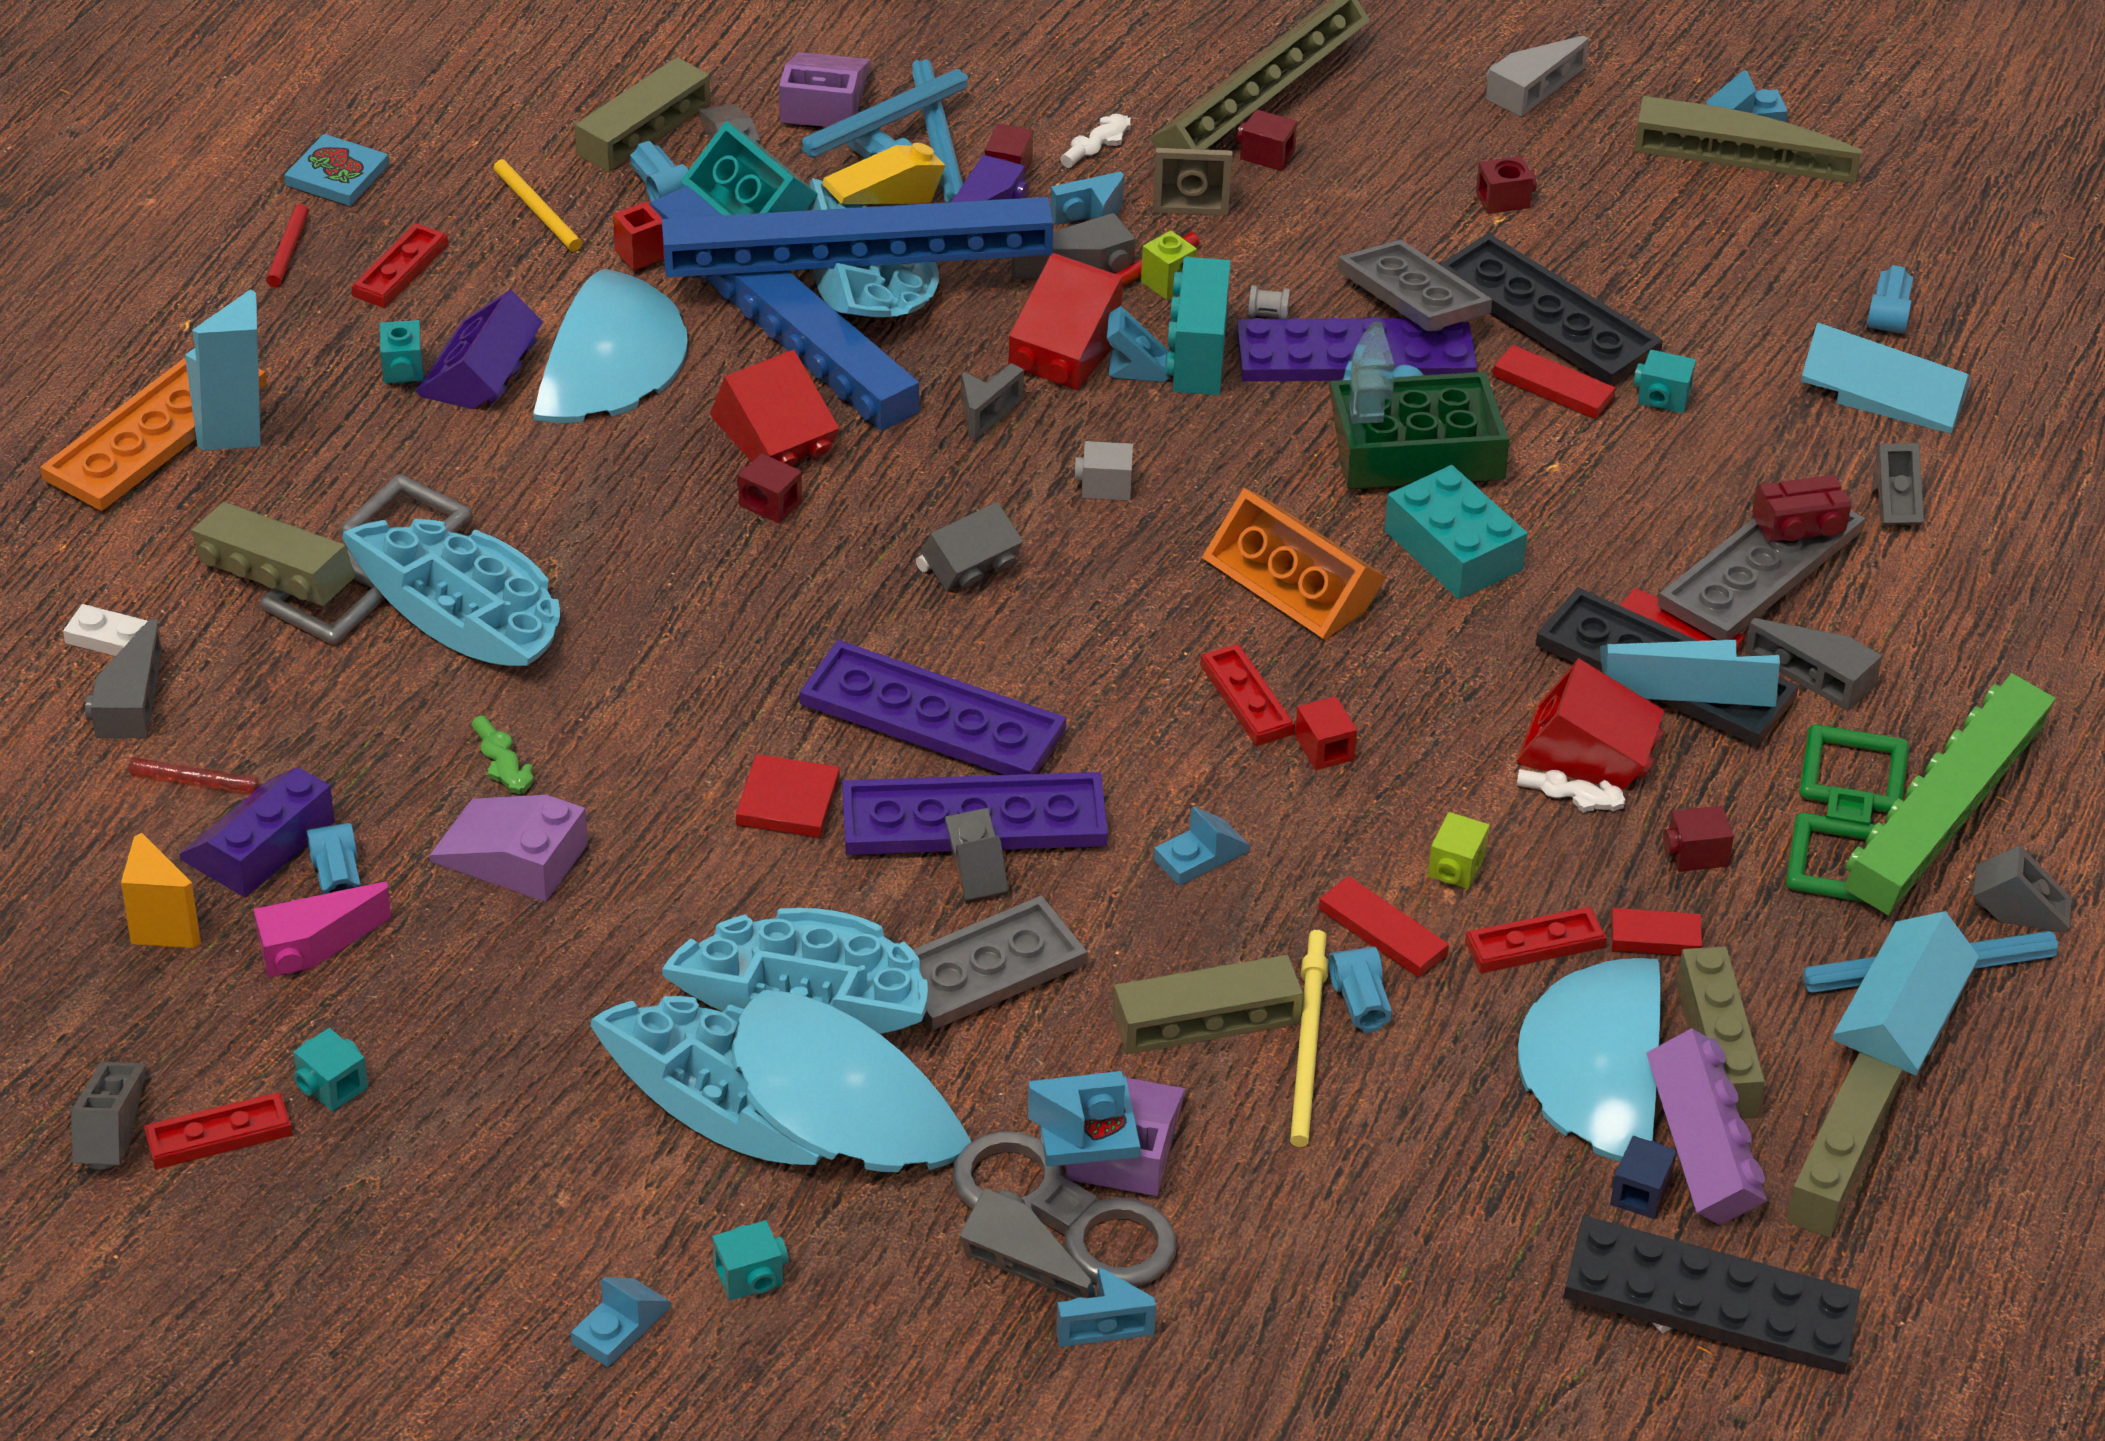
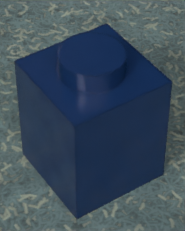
(1643, 1177)

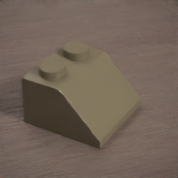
(1192, 181)

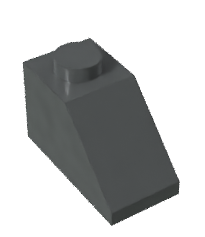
(2021, 892)

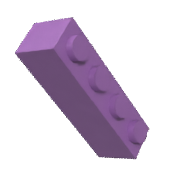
(1707, 1126)

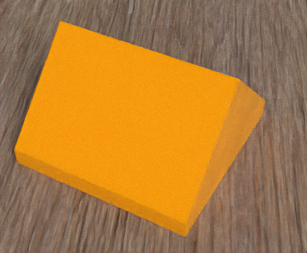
(158, 899)

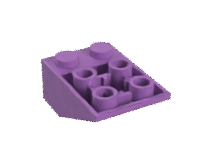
(821, 88)
(1156, 1117)

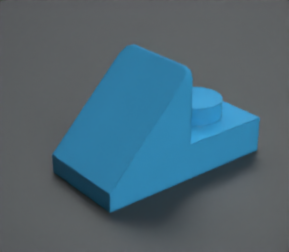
(1742, 96)
(1087, 198)
(1136, 351)
(1200, 849)
(1067, 1101)
(1115, 1313)
(620, 1319)

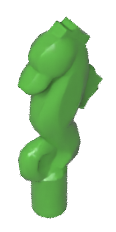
(506, 764)

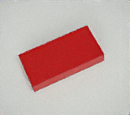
(1654, 931)

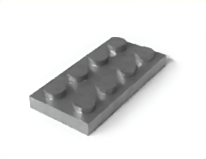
(1415, 285)
(996, 960)

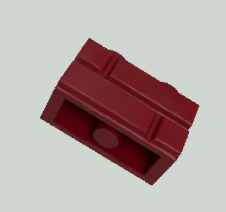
(1801, 508)

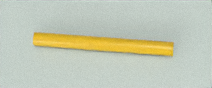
(537, 205)

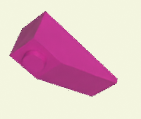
(314, 928)

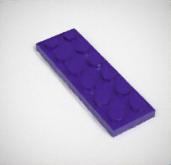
(1323, 347)
(932, 710)
(1023, 810)

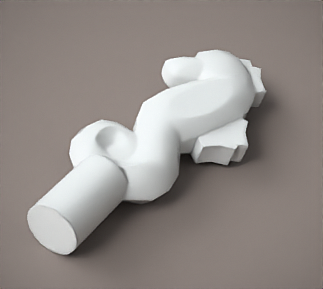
(1109, 133)
(1584, 794)

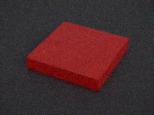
(788, 795)

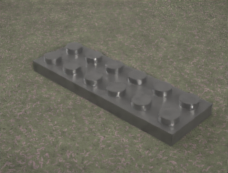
(1747, 577)

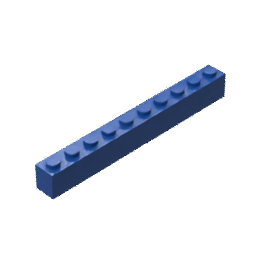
(857, 236)
(812, 328)

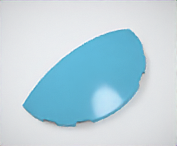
(874, 288)
(611, 349)
(460, 588)
(810, 955)
(1588, 1052)
(687, 1068)
(841, 1086)

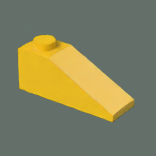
(891, 177)

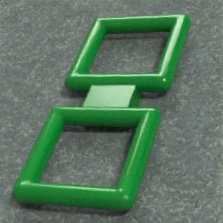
(1847, 809)

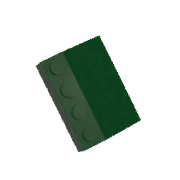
(1423, 430)

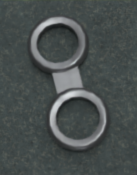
(1070, 1207)

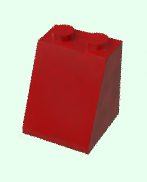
(1065, 322)
(775, 411)
(1592, 729)

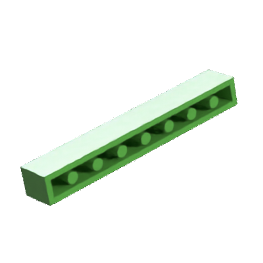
(1947, 794)

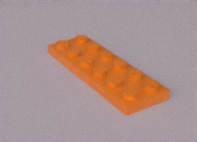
(128, 442)

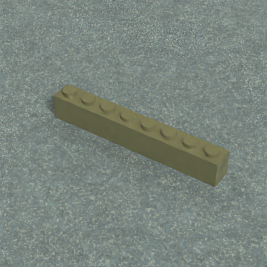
(1263, 76)

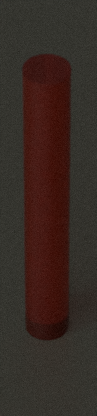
(193, 775)

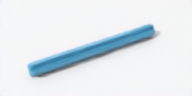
(884, 113)
(939, 134)
(1990, 952)

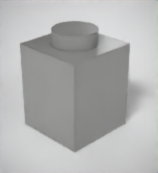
(1105, 470)

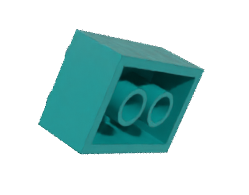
(745, 178)
(1198, 325)
(1455, 532)

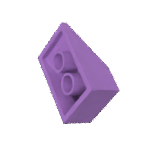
(515, 842)

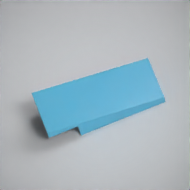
(226, 377)
(1885, 379)
(1693, 672)
(1909, 992)

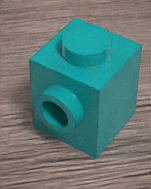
(401, 351)
(1665, 381)
(330, 1069)
(749, 1260)

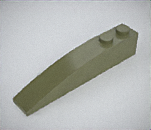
(1741, 140)
(1843, 1145)

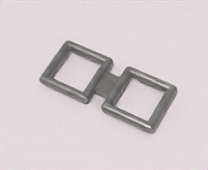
(273, 600)

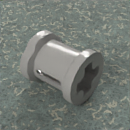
(1268, 303)

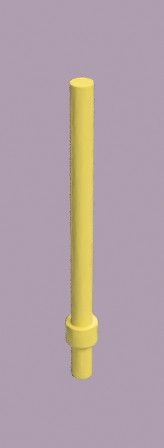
(1314, 973)

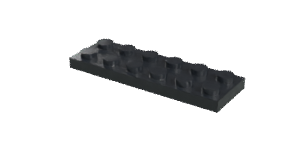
(1553, 310)
(1591, 621)
(1712, 1294)

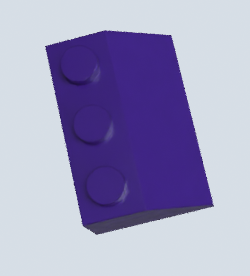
(482, 353)
(262, 831)

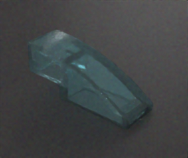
(1371, 376)

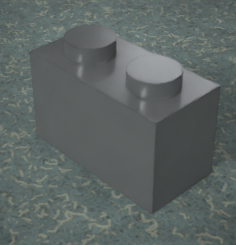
(972, 547)

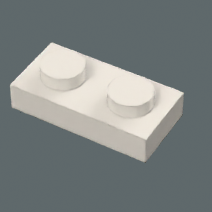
(101, 629)

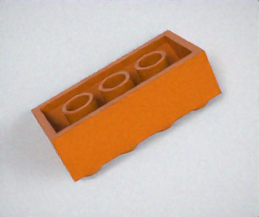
(1292, 565)

